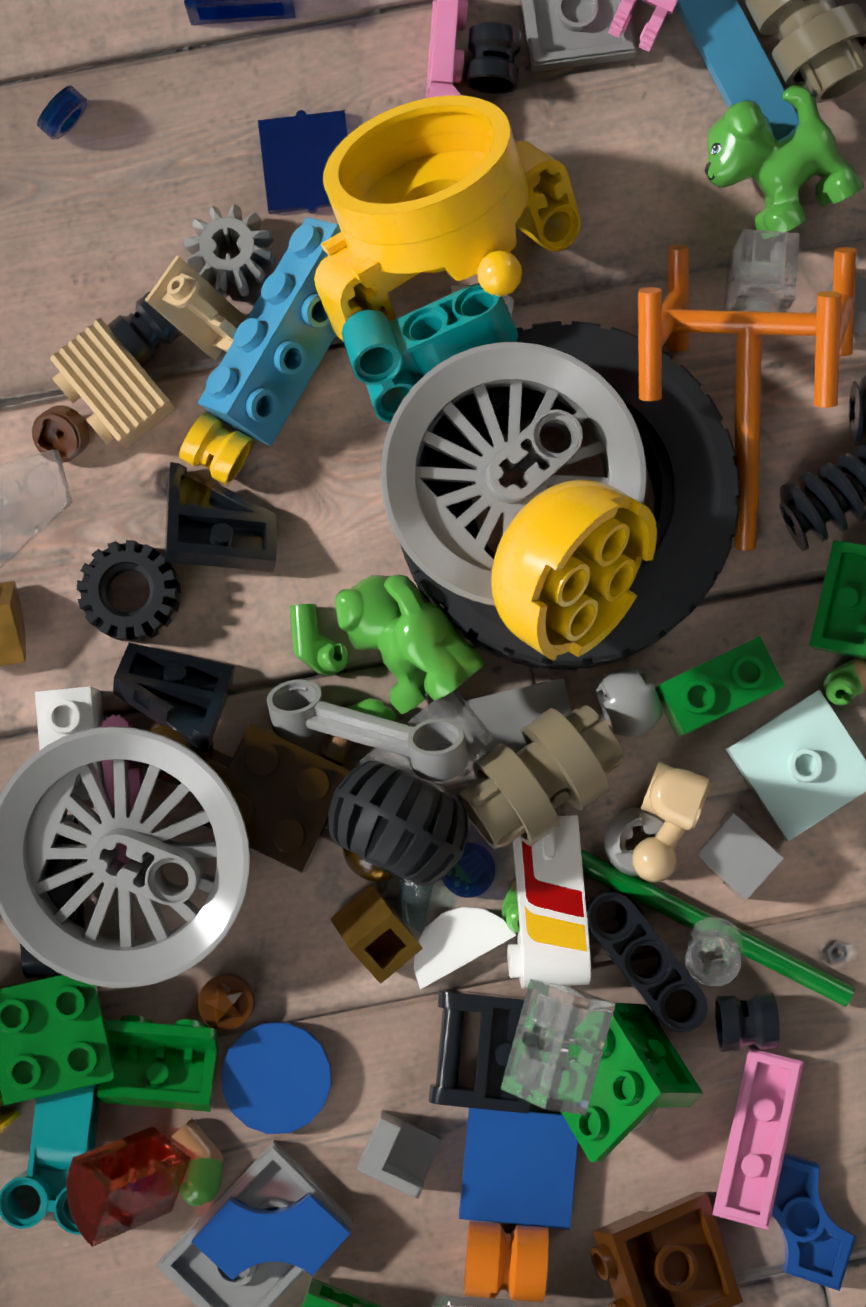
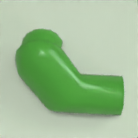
(312, 646)

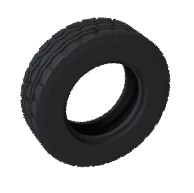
(691, 482)

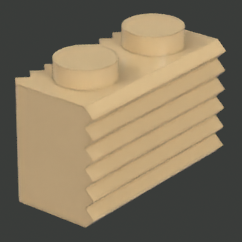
(111, 384)

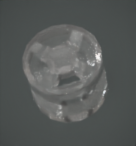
(709, 939)

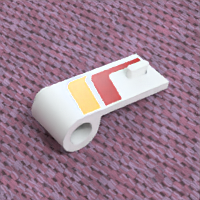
(551, 910)

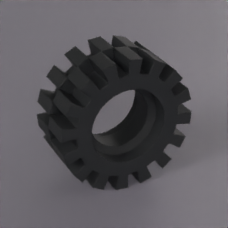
(97, 581)

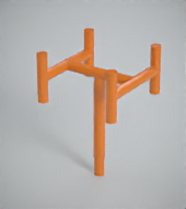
(674, 321)

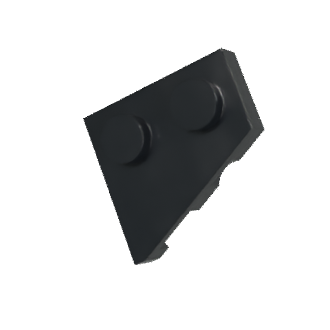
(216, 526)
(175, 690)

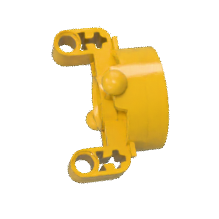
(435, 194)

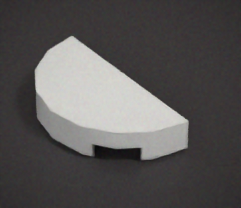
(457, 939)

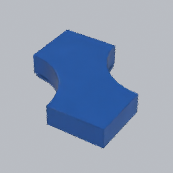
(295, 1234)
(813, 1242)

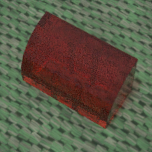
(124, 1184)

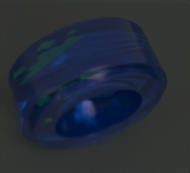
(62, 112)
(472, 873)

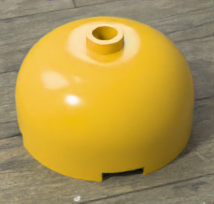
(570, 565)

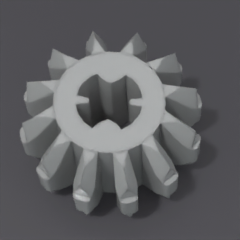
(230, 230)

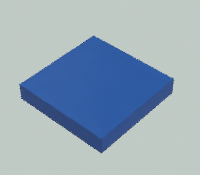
(518, 1168)

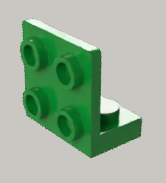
(51, 1039)
(633, 1077)

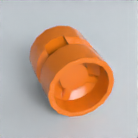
(506, 1261)

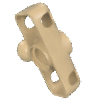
(678, 799)

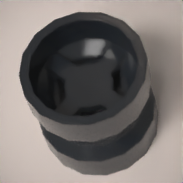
(493, 58)
(143, 331)
(747, 1022)

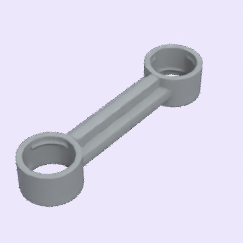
(369, 730)

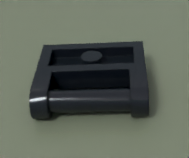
(496, 1036)

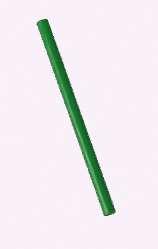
(689, 915)

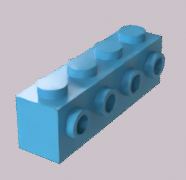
(276, 344)

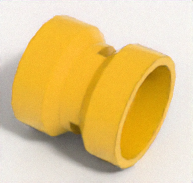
(216, 448)

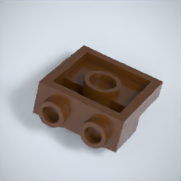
(667, 1257)

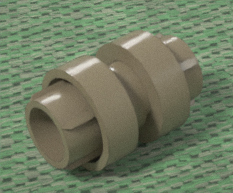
(819, 43)
(561, 763)

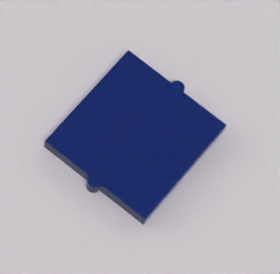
(295, 158)

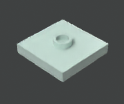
(801, 765)

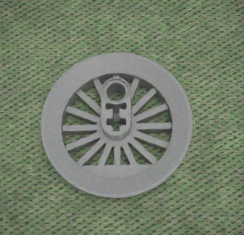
(420, 518)
(34, 816)

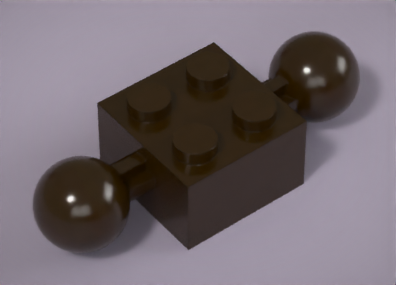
(280, 795)

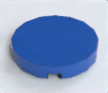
(276, 1077)

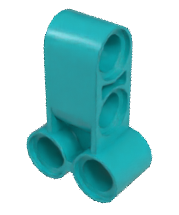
(400, 352)
(61, 1130)

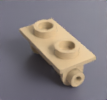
(195, 308)

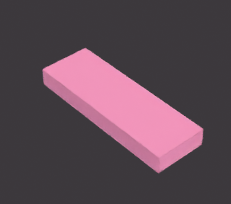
(758, 1139)

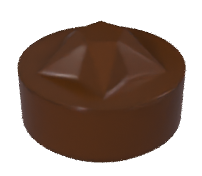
(61, 430)
(226, 1002)

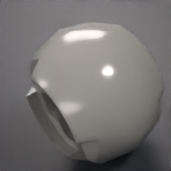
(629, 702)
(621, 829)

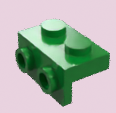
(161, 1064)

